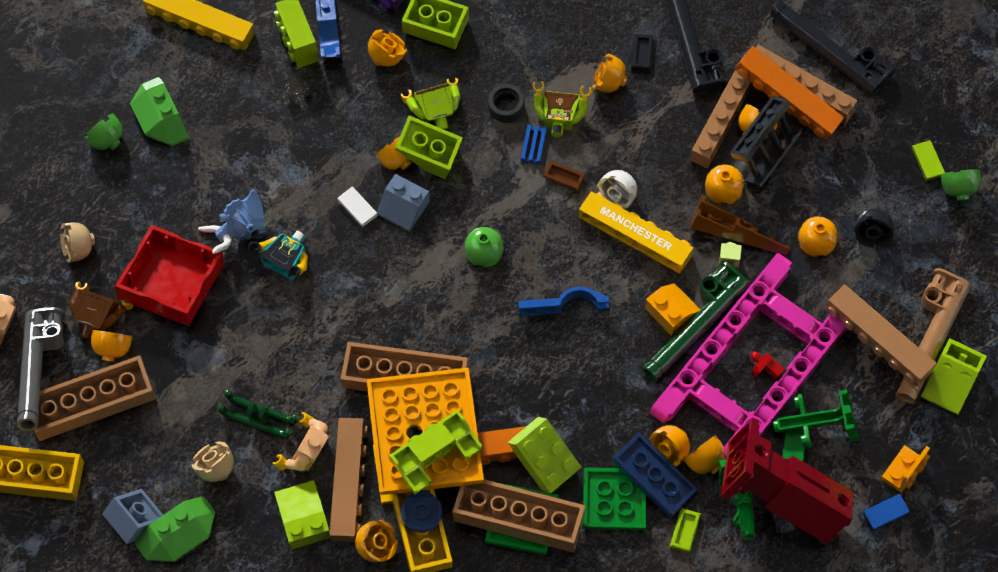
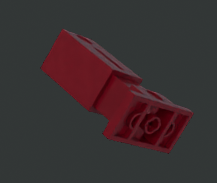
(787, 486)

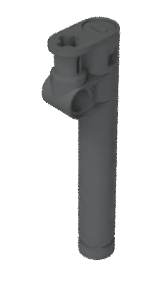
(41, 334)

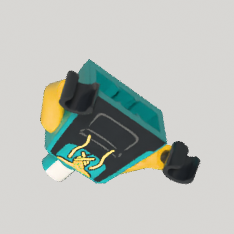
(283, 254)

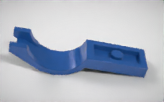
(327, 28)
(554, 305)

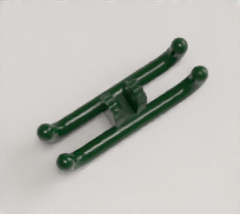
(257, 416)

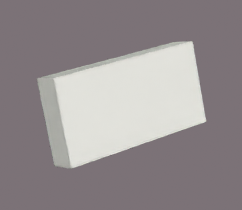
(357, 207)

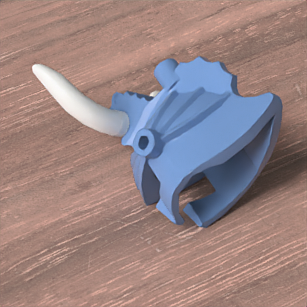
(241, 220)

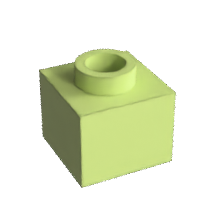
(730, 253)

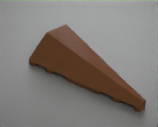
(730, 226)

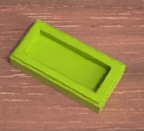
(928, 160)
(685, 530)

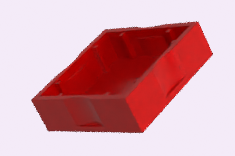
(169, 275)

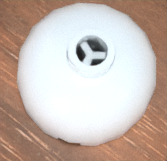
(618, 188)

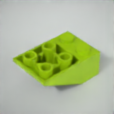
(953, 376)

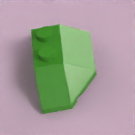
(158, 113)
(177, 531)

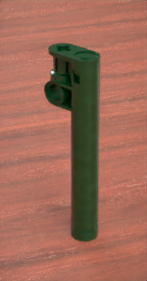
(727, 289)

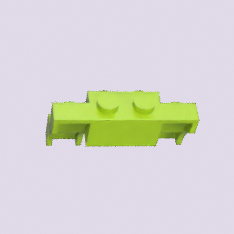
(431, 446)

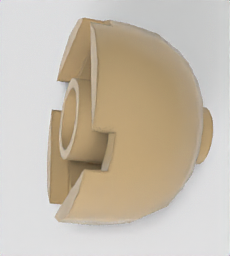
(76, 241)
(214, 462)

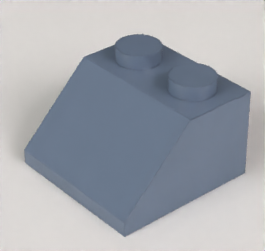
(403, 202)
(131, 514)

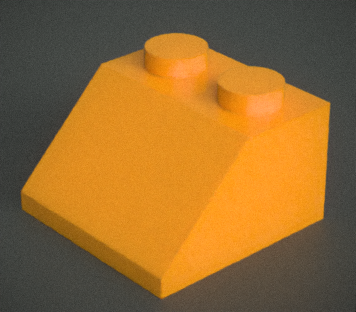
(671, 308)

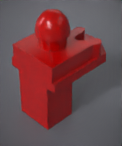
(766, 363)

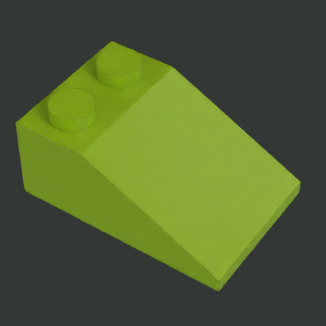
(428, 146)
(302, 515)

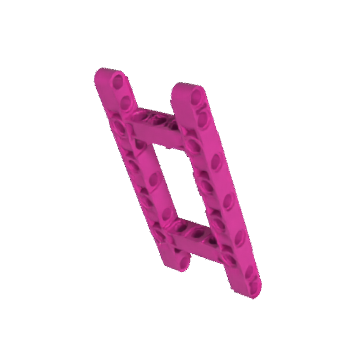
(723, 337)

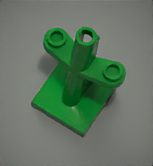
(837, 416)
(744, 517)

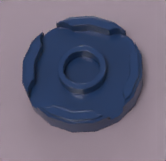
(421, 512)

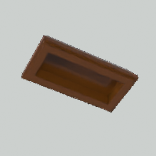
(564, 175)

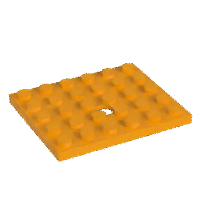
(421, 401)

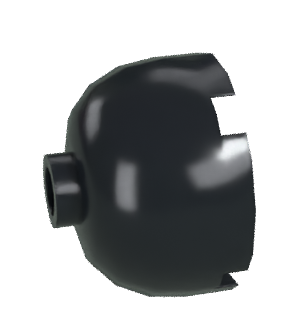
(874, 227)

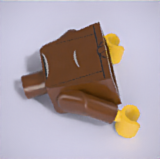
(95, 310)

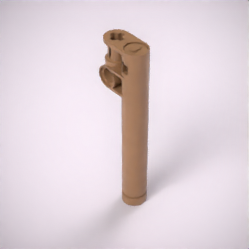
(948, 300)

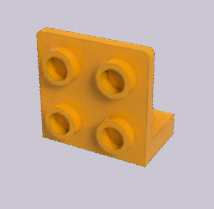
(905, 468)

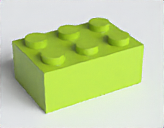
(436, 21)
(296, 32)
(544, 454)

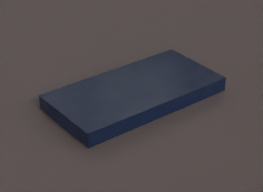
(654, 475)

